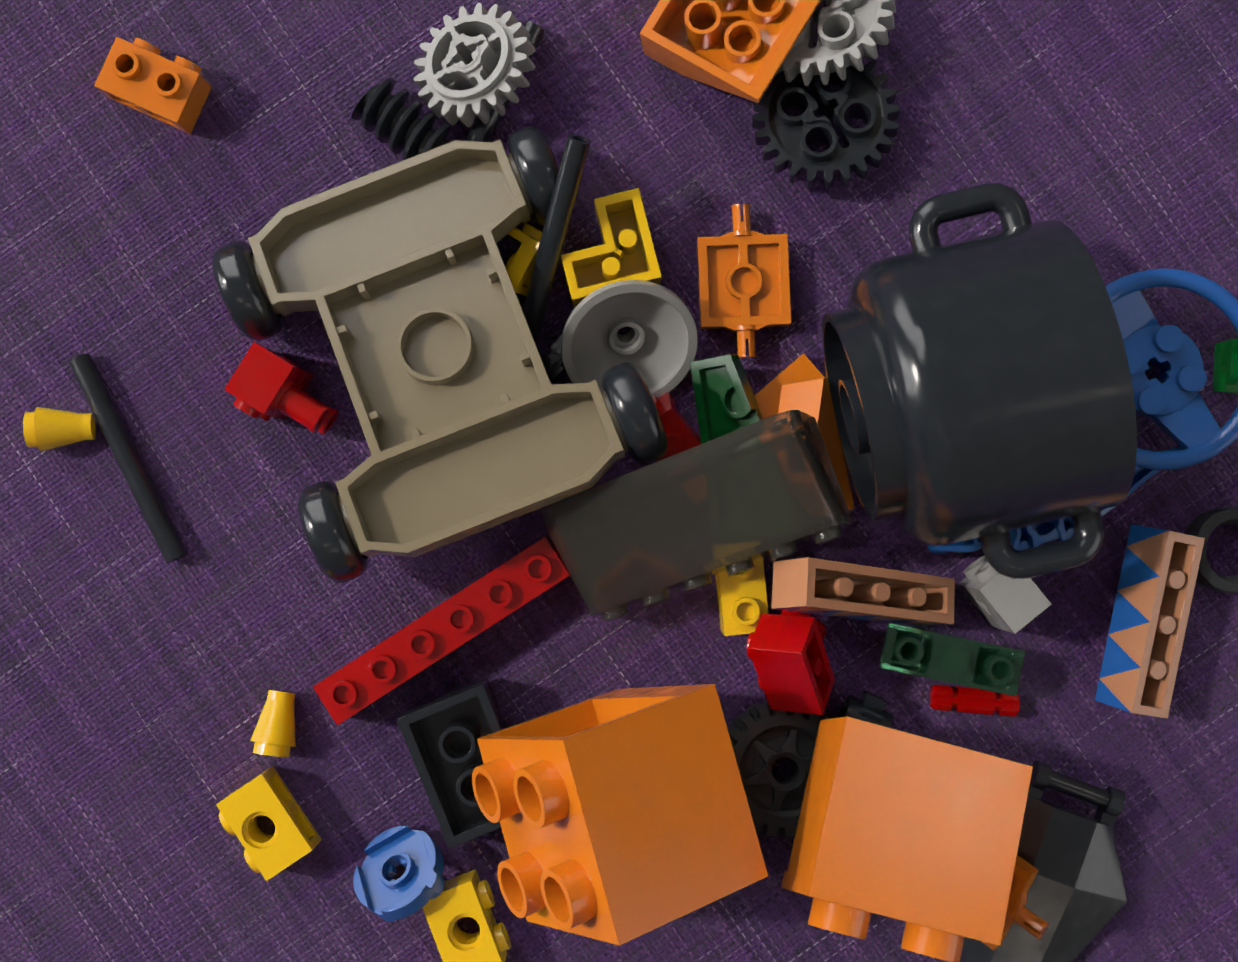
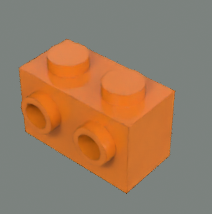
(152, 84)

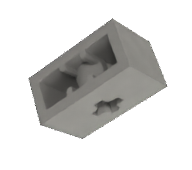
(1002, 600)

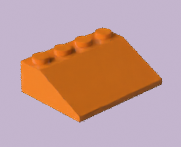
(726, 41)

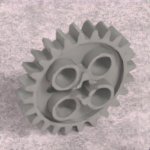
(860, 28)

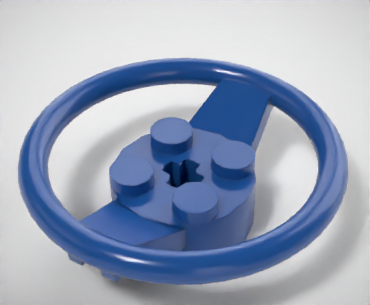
(1173, 397)

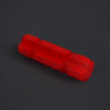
(973, 701)

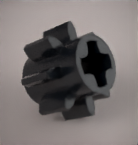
(867, 708)

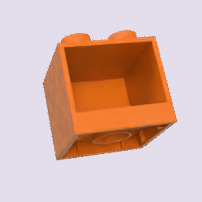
(619, 812)

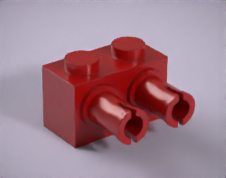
(276, 387)
(792, 662)

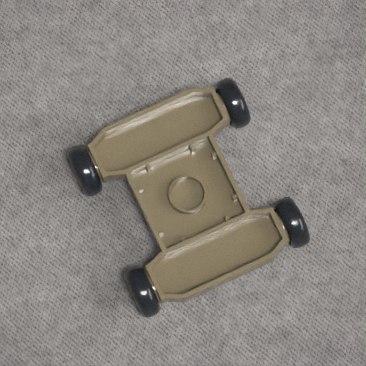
(434, 352)

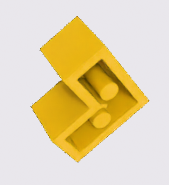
(625, 250)

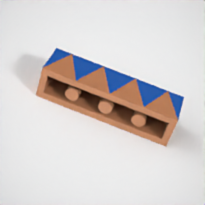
(862, 592)
(1149, 621)

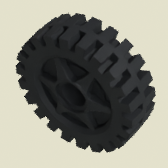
(758, 741)

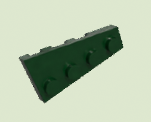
(722, 396)

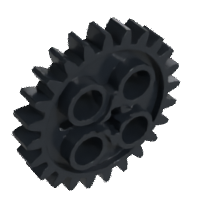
(789, 136)

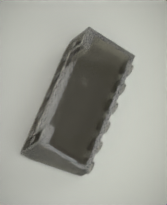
(699, 515)

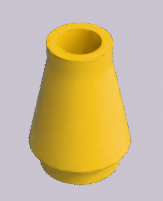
(57, 428)
(276, 726)

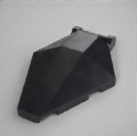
(1077, 874)

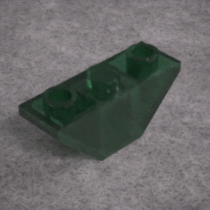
(952, 658)

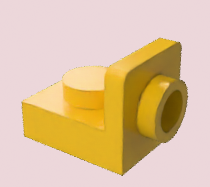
(522, 262)

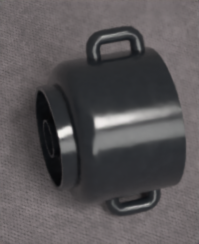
(985, 385)

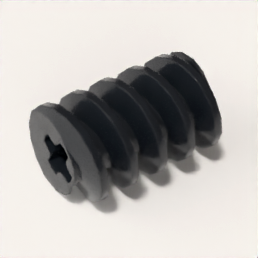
(397, 123)

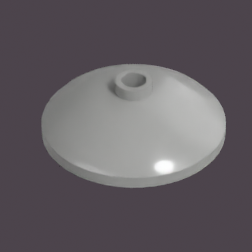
(659, 339)

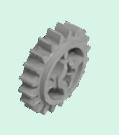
(474, 64)

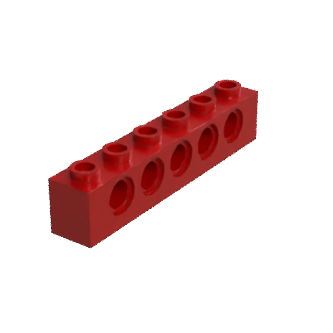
(441, 630)

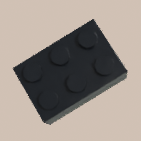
(446, 751)

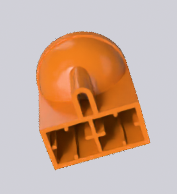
(907, 836)

